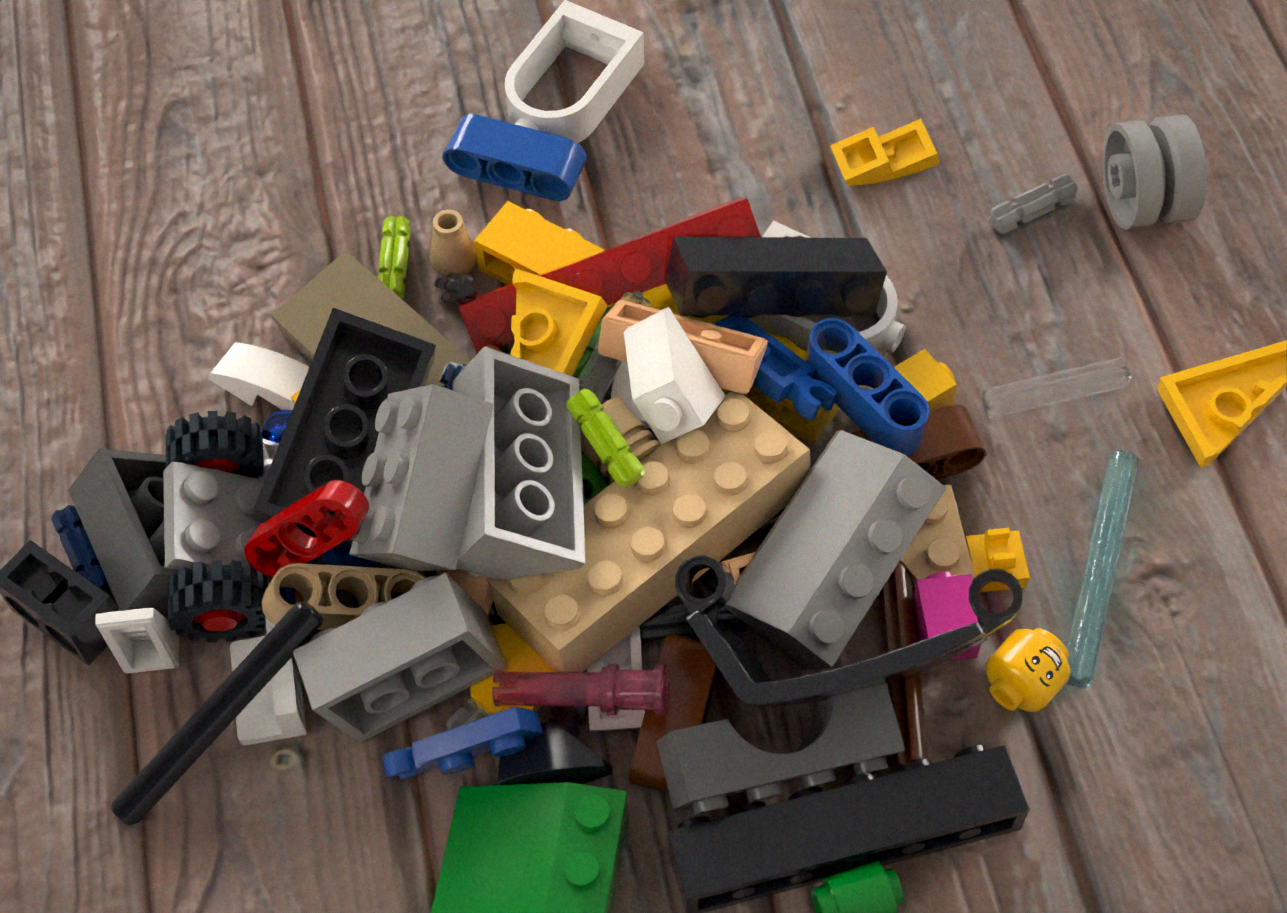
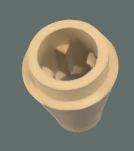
(451, 244)

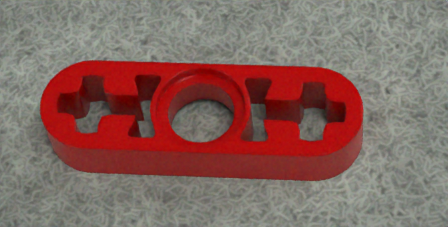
(314, 514)

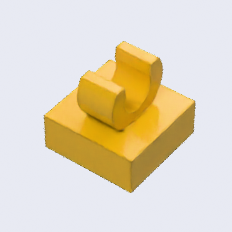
(998, 550)

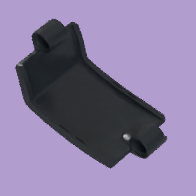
(754, 685)

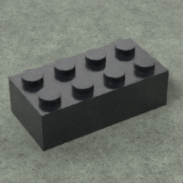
(337, 410)

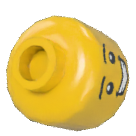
(1028, 670)

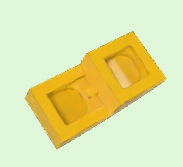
(877, 159)

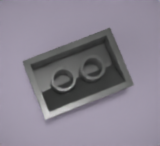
(123, 516)

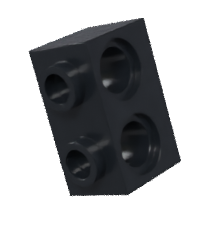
(55, 600)

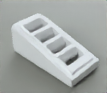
(140, 639)

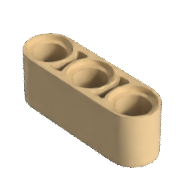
(318, 587)

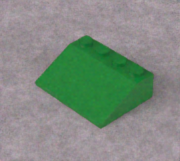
(533, 849)

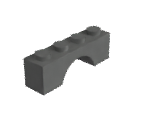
(715, 762)

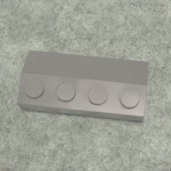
(529, 478)
(834, 548)

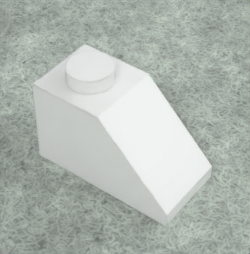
(669, 377)

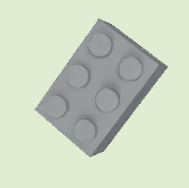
(421, 478)
(399, 658)

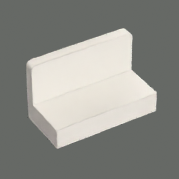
(278, 708)

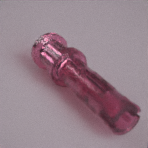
(608, 689)

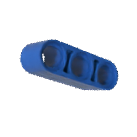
(514, 157)
(863, 365)

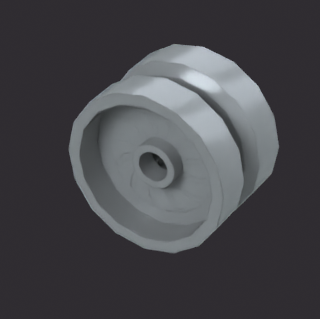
(1154, 171)

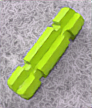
(394, 253)
(605, 438)

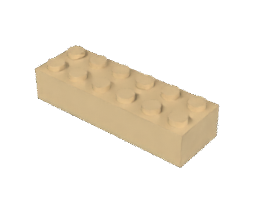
(694, 500)

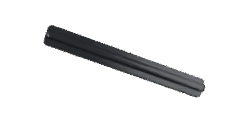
(216, 713)

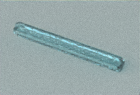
(1101, 567)

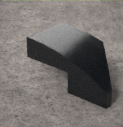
(552, 756)

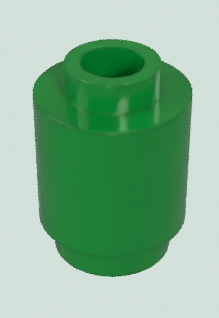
(859, 891)

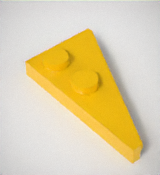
(553, 322)
(1223, 397)

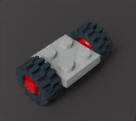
(207, 523)

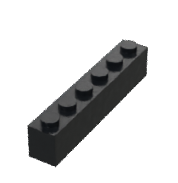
(839, 829)

